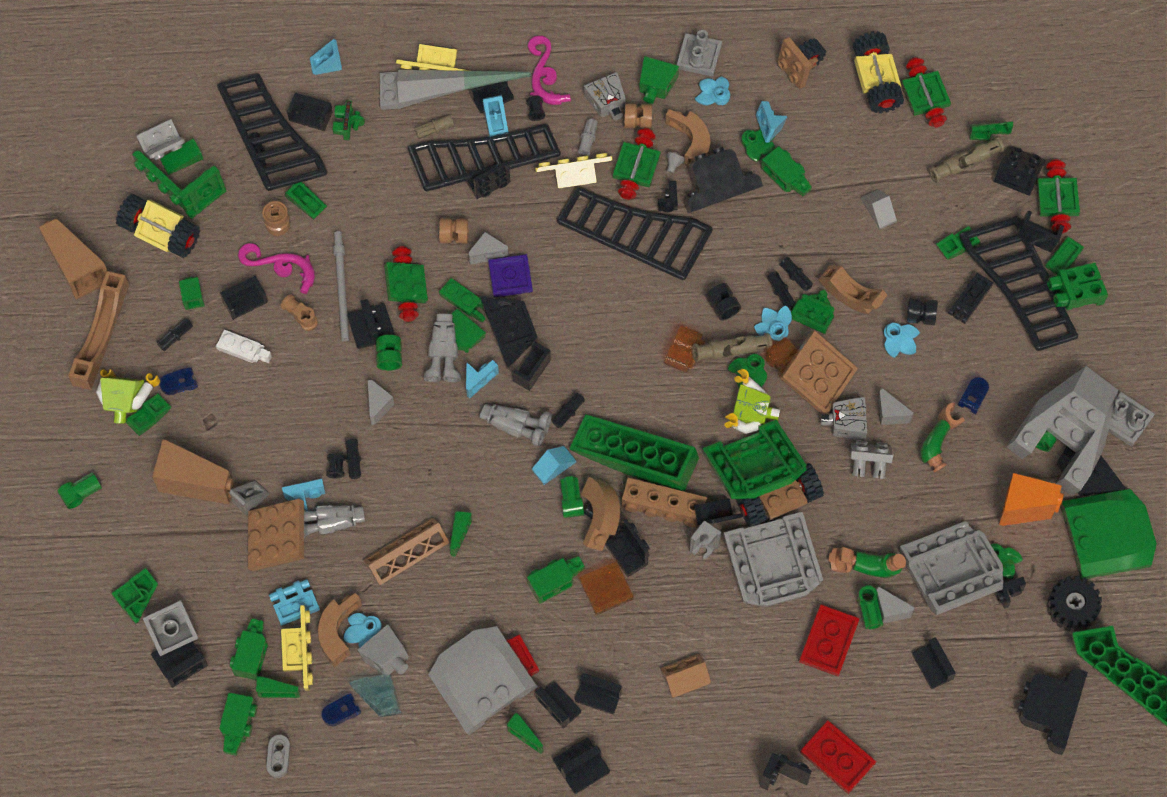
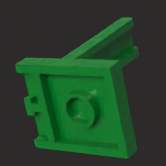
(192, 198)

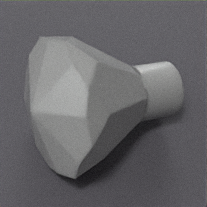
(674, 161)

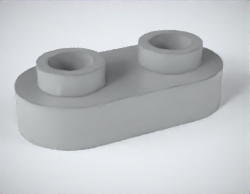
(278, 757)

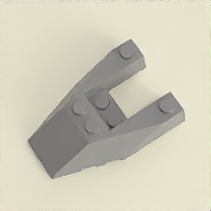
(1078, 416)

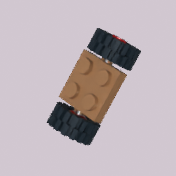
(783, 500)

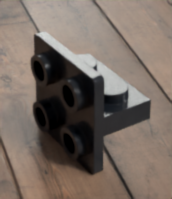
(369, 324)
(581, 765)

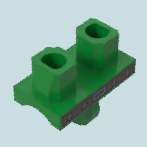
(346, 112)

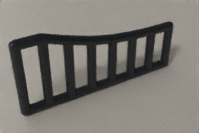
(277, 118)
(518, 161)
(649, 217)
(1014, 297)

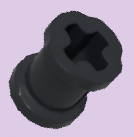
(535, 108)
(338, 459)

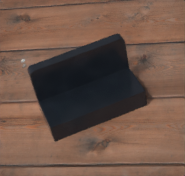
(491, 90)
(715, 512)
(934, 664)
(598, 693)
(558, 704)

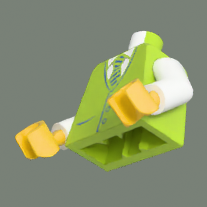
(123, 394)
(751, 406)

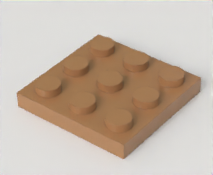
(818, 372)
(276, 534)

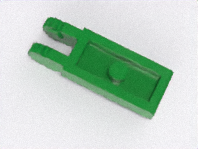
(462, 299)

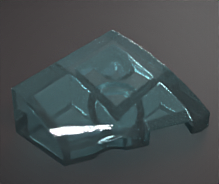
(378, 694)

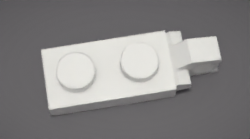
(242, 348)

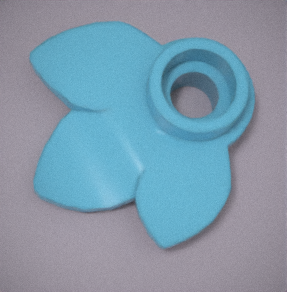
(714, 91)
(775, 321)
(903, 341)
(359, 631)

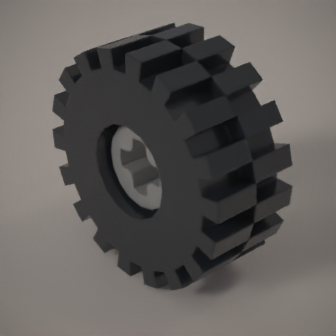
(1067, 613)

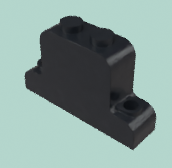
(718, 179)
(1052, 706)

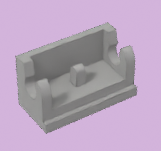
(705, 537)

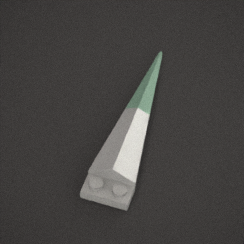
(415, 86)

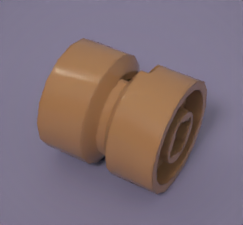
(633, 111)
(276, 218)
(453, 230)

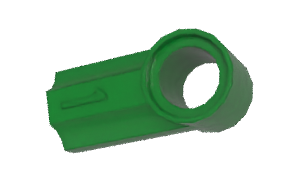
(74, 493)
(571, 503)
(870, 609)

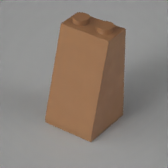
(77, 263)
(190, 475)

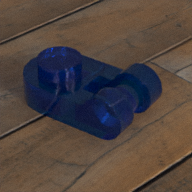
(170, 382)
(978, 389)
(333, 715)

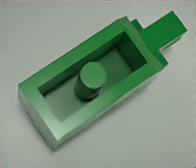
(785, 171)
(554, 578)
(250, 651)
(236, 721)

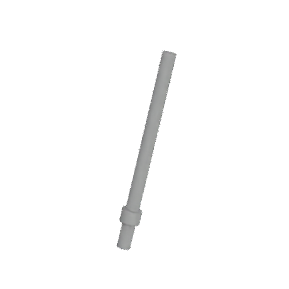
(339, 252)

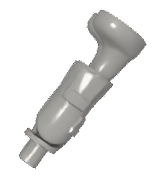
(443, 346)
(515, 420)
(332, 518)

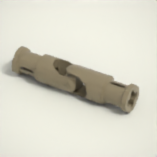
(977, 154)
(735, 346)

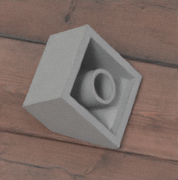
(171, 627)

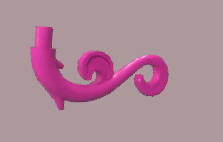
(549, 73)
(279, 259)

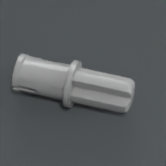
(588, 137)

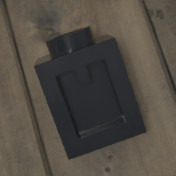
(670, 201)
(1011, 588)

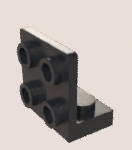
(1019, 170)
(490, 181)
(629, 549)
(180, 663)
(781, 764)

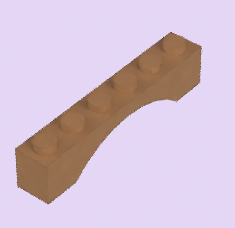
(88, 361)

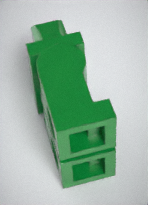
(1078, 287)

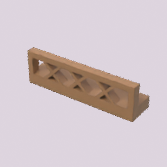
(404, 544)

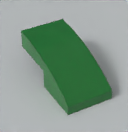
(953, 246)
(149, 415)

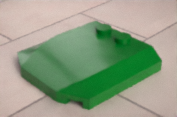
(756, 462)
(1109, 533)

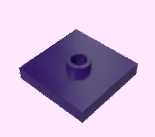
(510, 275)

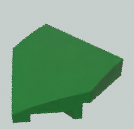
(814, 311)
(466, 331)

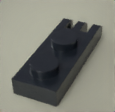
(971, 297)

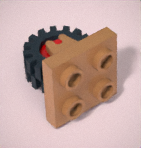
(800, 59)

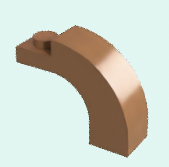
(694, 129)
(849, 292)
(605, 512)
(328, 628)

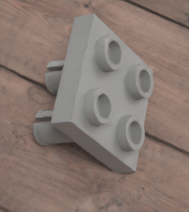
(699, 53)
(1129, 419)
(863, 452)

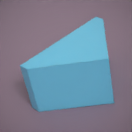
(326, 59)
(495, 115)
(553, 463)

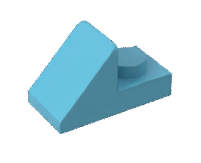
(768, 122)
(477, 380)
(304, 490)

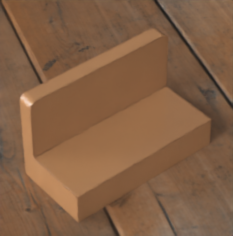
(686, 675)

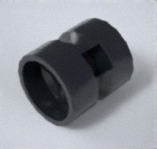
(724, 302)
(922, 311)

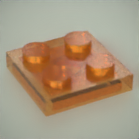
(606, 588)

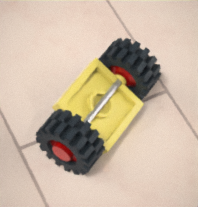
(877, 72)
(158, 225)

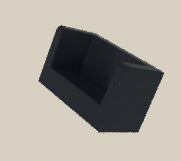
(309, 111)
(1037, 234)
(244, 297)
(532, 366)

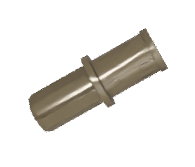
(434, 126)

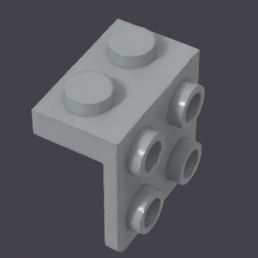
(160, 139)

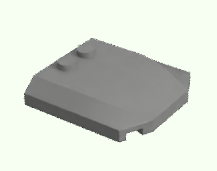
(774, 561)
(953, 567)
(480, 677)

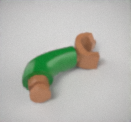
(932, 445)
(869, 564)

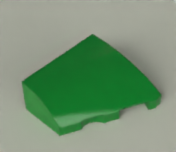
(983, 131)
(136, 594)

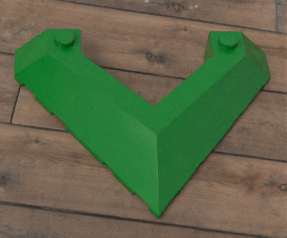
(1129, 674)

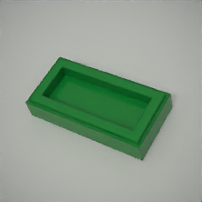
(1064, 256)

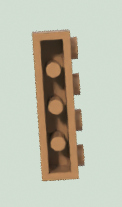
(661, 502)

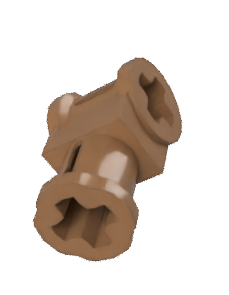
(301, 313)

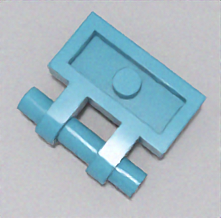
(289, 609)

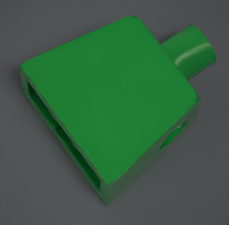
(657, 79)

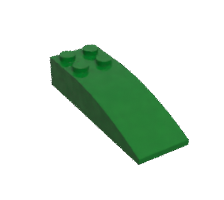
(636, 452)

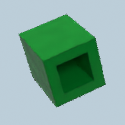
(191, 293)

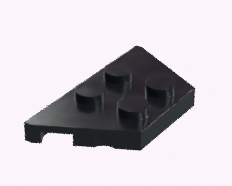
(510, 327)
(1101, 480)

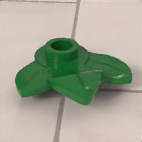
(757, 146)
(757, 373)
(1008, 558)

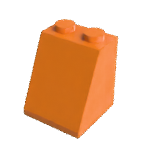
(1030, 500)

